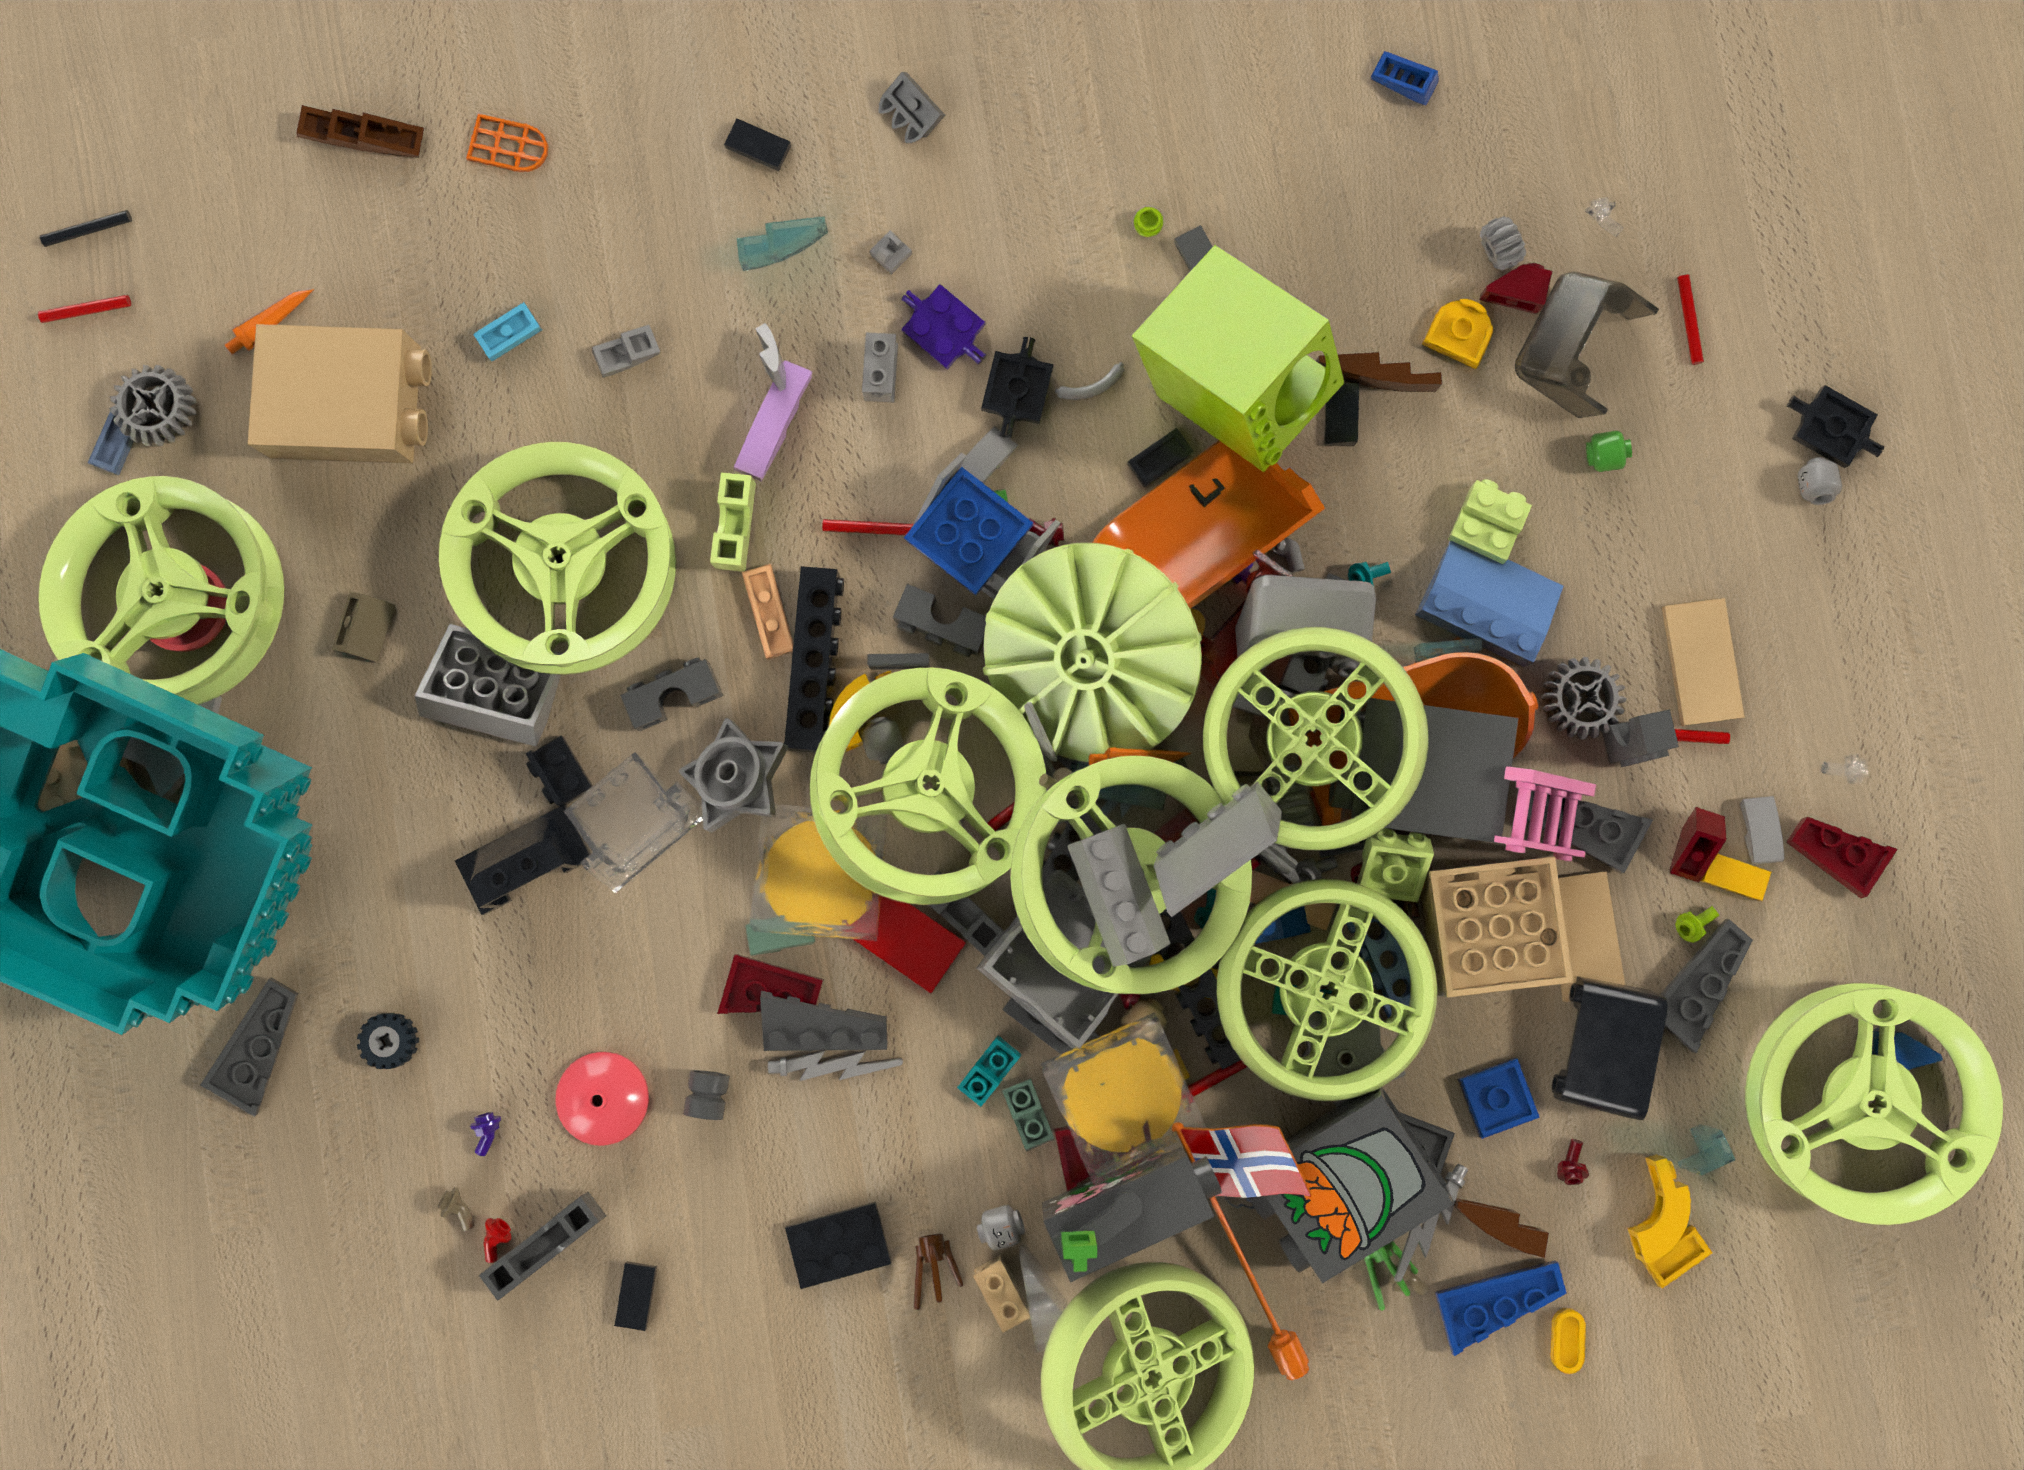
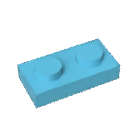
(507, 331)

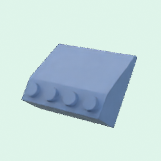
(1491, 602)

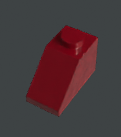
(1520, 289)
(1698, 844)

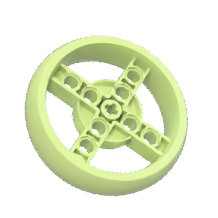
(1374, 670)
(1296, 1073)
(1149, 1371)

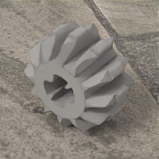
(1503, 243)

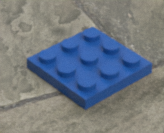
(968, 531)

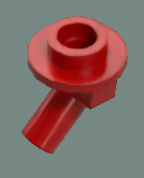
(496, 1232)

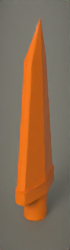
(272, 316)
(1113, 752)

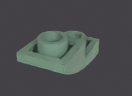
(766, 943)
(1028, 1115)

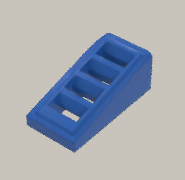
(1401, 86)

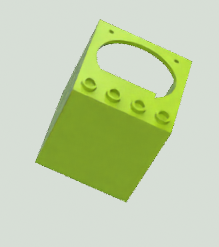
(1236, 357)

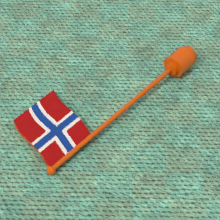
(1248, 1164)

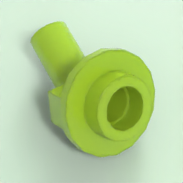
(1694, 924)

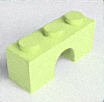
(733, 533)

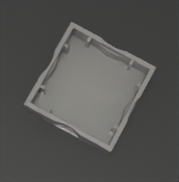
(1025, 976)

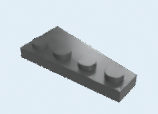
(1603, 832)
(1703, 984)
(809, 1027)
(250, 1055)

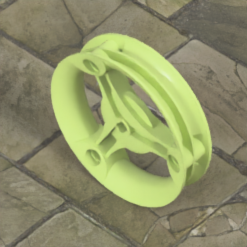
(545, 539)
(163, 587)
(913, 767)
(1029, 896)
(1890, 1117)

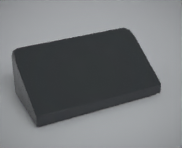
(1342, 416)

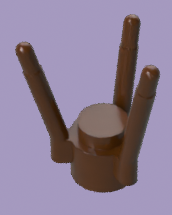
(933, 1248)

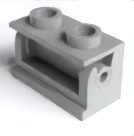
(880, 367)

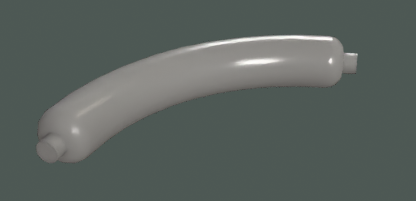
(1094, 389)

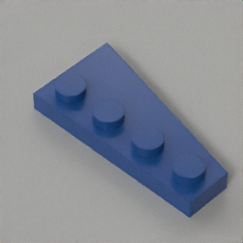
(1486, 1305)

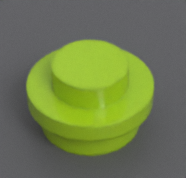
(1148, 222)

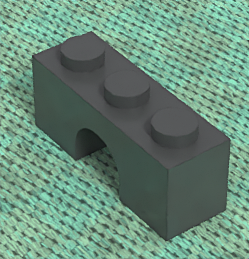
(915, 613)
(646, 701)
(971, 922)

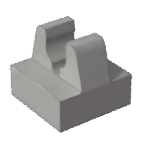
(890, 252)

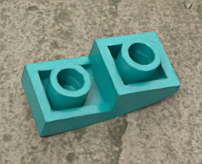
(989, 1071)

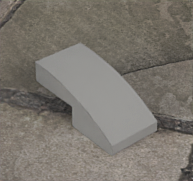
(626, 352)
(771, 357)
(988, 454)
(1764, 830)

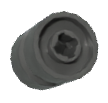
(706, 1096)

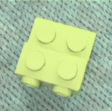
(1490, 520)
(1396, 864)

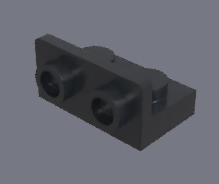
(559, 772)

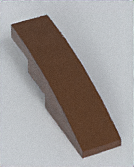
(360, 132)
(1367, 371)

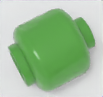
(1608, 451)

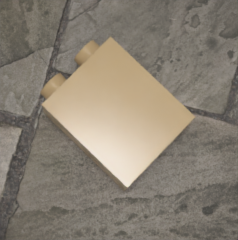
(337, 394)

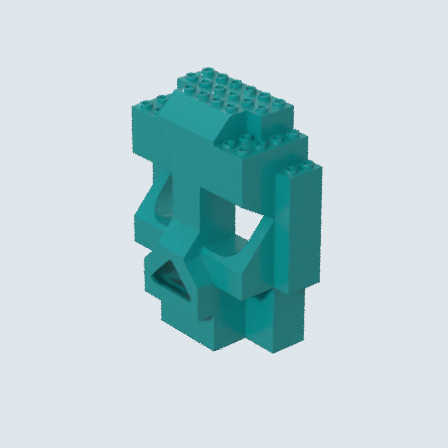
(210, 865)

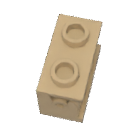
(1001, 1293)

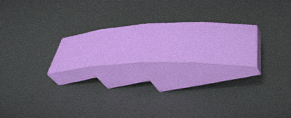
(772, 423)

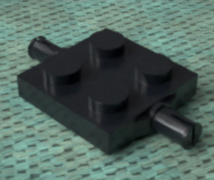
(1017, 387)
(1835, 426)

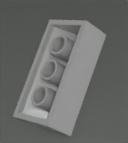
(1119, 895)

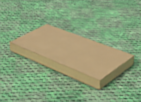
(1703, 662)
(1590, 929)

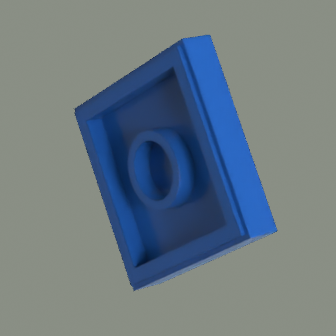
(1498, 1098)

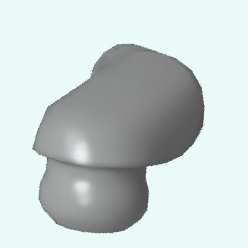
(1291, 551)

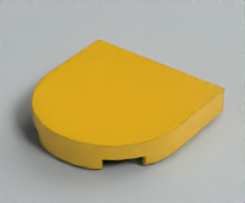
(1460, 332)

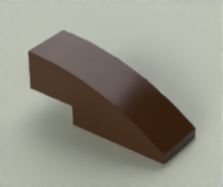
(1504, 1226)

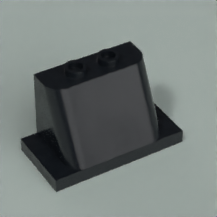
(521, 858)

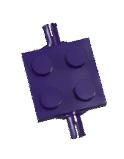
(943, 326)

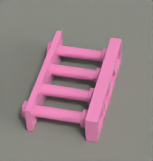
(1543, 785)

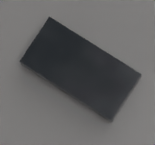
(757, 144)
(1160, 457)
(635, 1296)

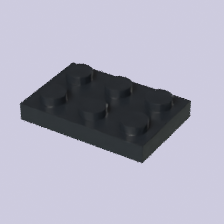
(838, 1245)

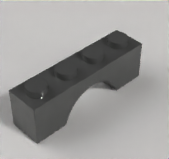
(1641, 739)
(542, 1245)

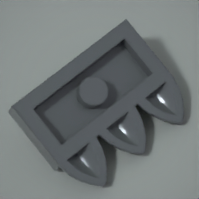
(911, 107)

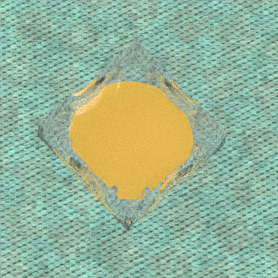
(804, 888)
(1122, 1097)

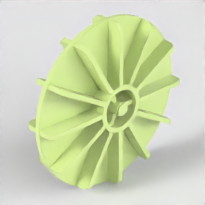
(1094, 648)

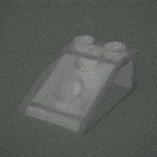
(1043, 1298)

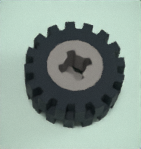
(399, 1044)

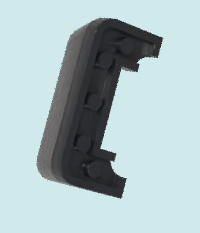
(1613, 1048)

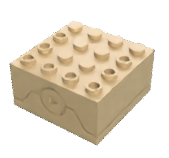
(1496, 927)

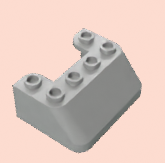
(1301, 602)

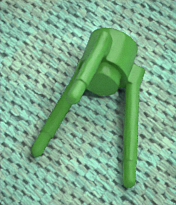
(1380, 1255)

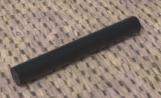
(85, 228)

